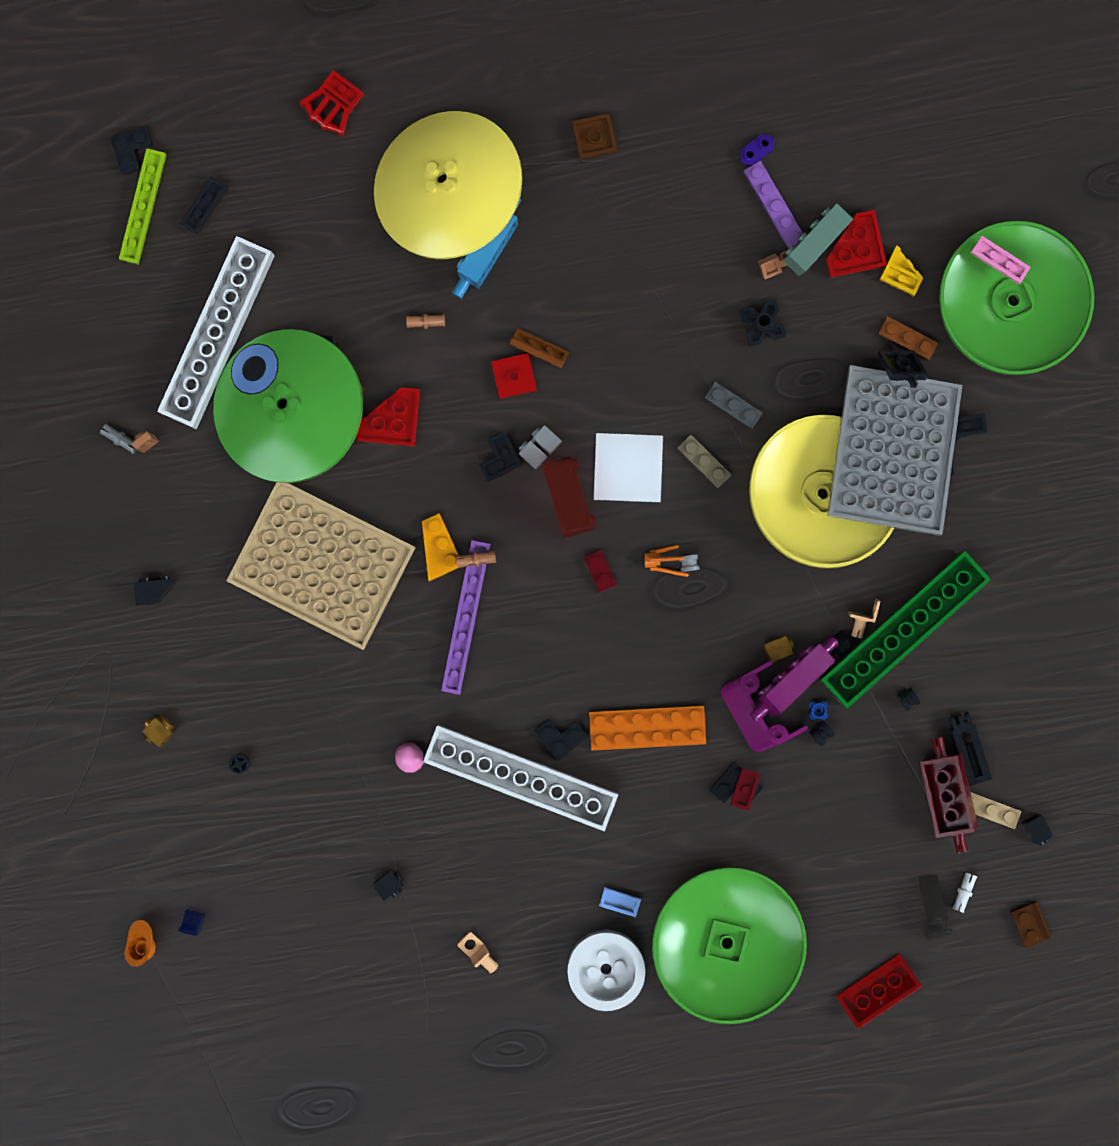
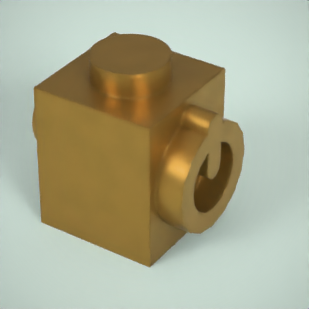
(158, 730)

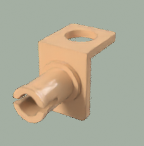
(861, 619)
(478, 954)

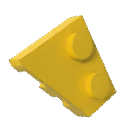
(901, 273)

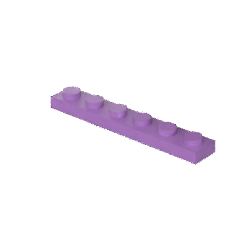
(773, 204)

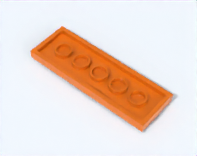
(647, 728)

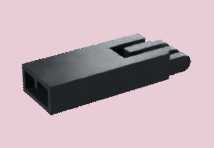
(973, 754)

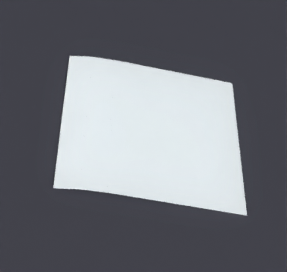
(628, 467)

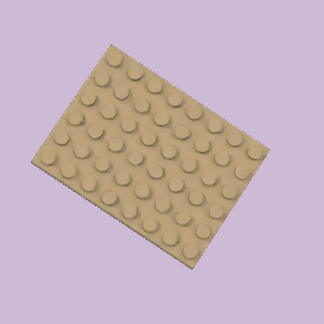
(321, 564)

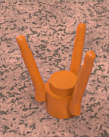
(653, 560)

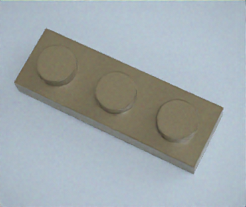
(704, 461)

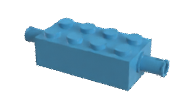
(479, 263)

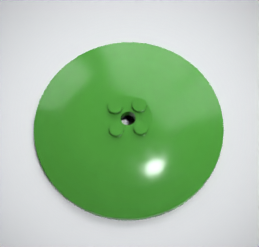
(750, 974)

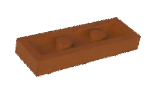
(907, 338)
(539, 348)

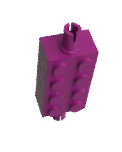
(795, 680)

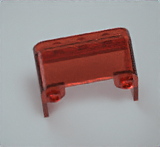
(568, 497)

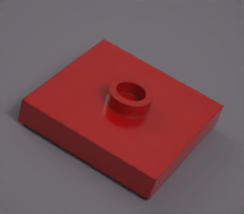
(514, 376)

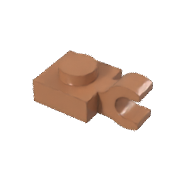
(772, 265)

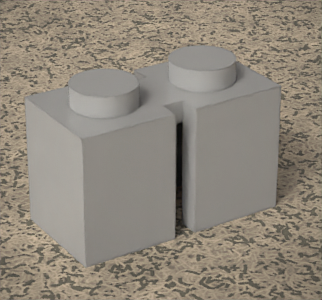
(545, 439)

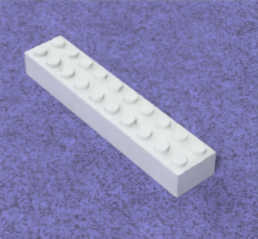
(216, 332)
(520, 777)

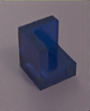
(192, 923)

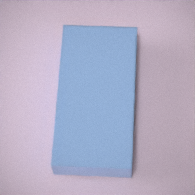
(620, 902)

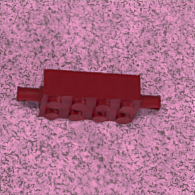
(949, 795)

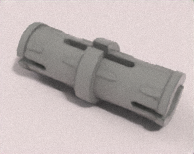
(118, 437)

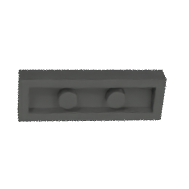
(733, 405)

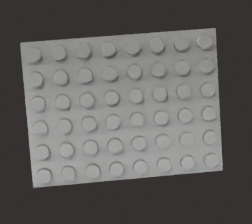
(895, 451)

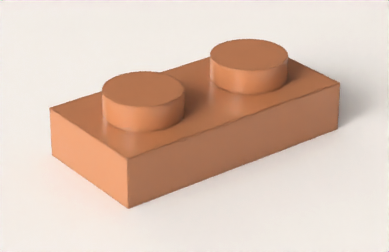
(144, 441)

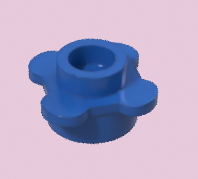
(813, 710)

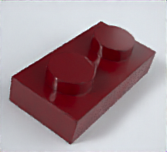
(599, 571)
(745, 789)

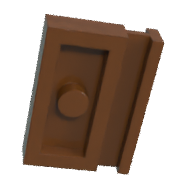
(1030, 924)

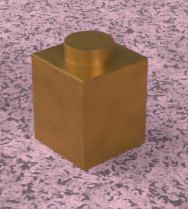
(778, 648)

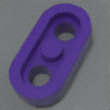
(757, 149)

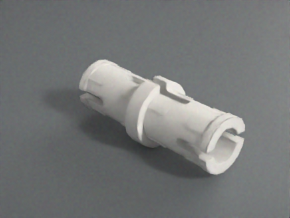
(964, 892)

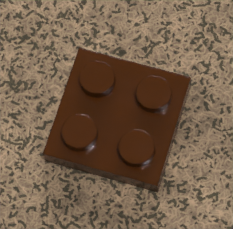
(594, 136)

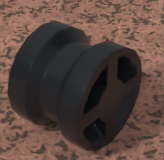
(908, 699)
(236, 765)

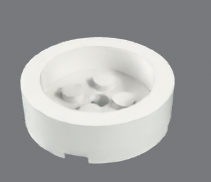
(608, 990)

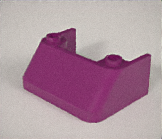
(738, 700)

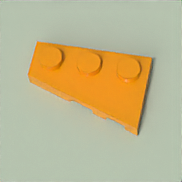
(438, 548)

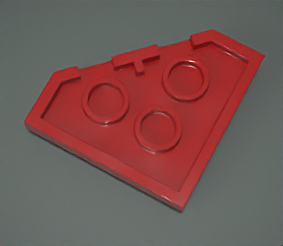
(858, 247)
(393, 420)

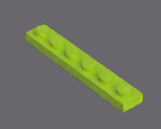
(142, 206)

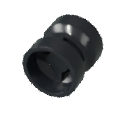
(822, 733)

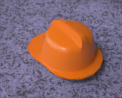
(139, 943)

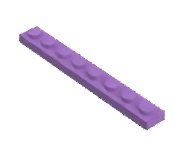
(464, 622)

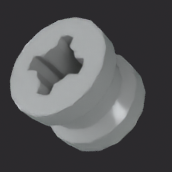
(689, 563)

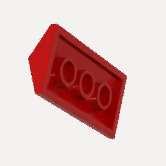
(878, 991)

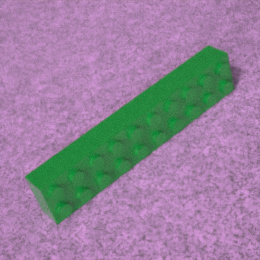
(904, 629)

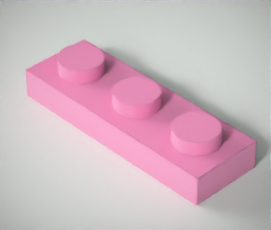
(1000, 260)

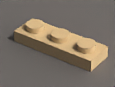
(995, 811)

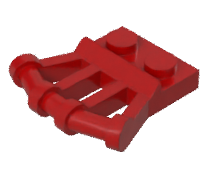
(340, 92)

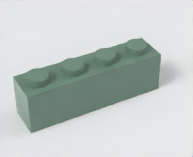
(818, 239)

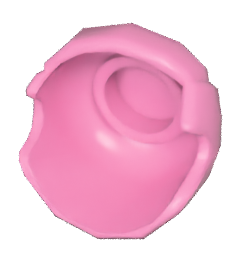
(409, 757)

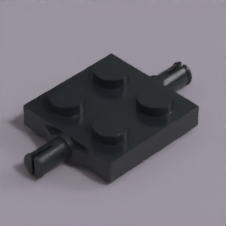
(902, 365)

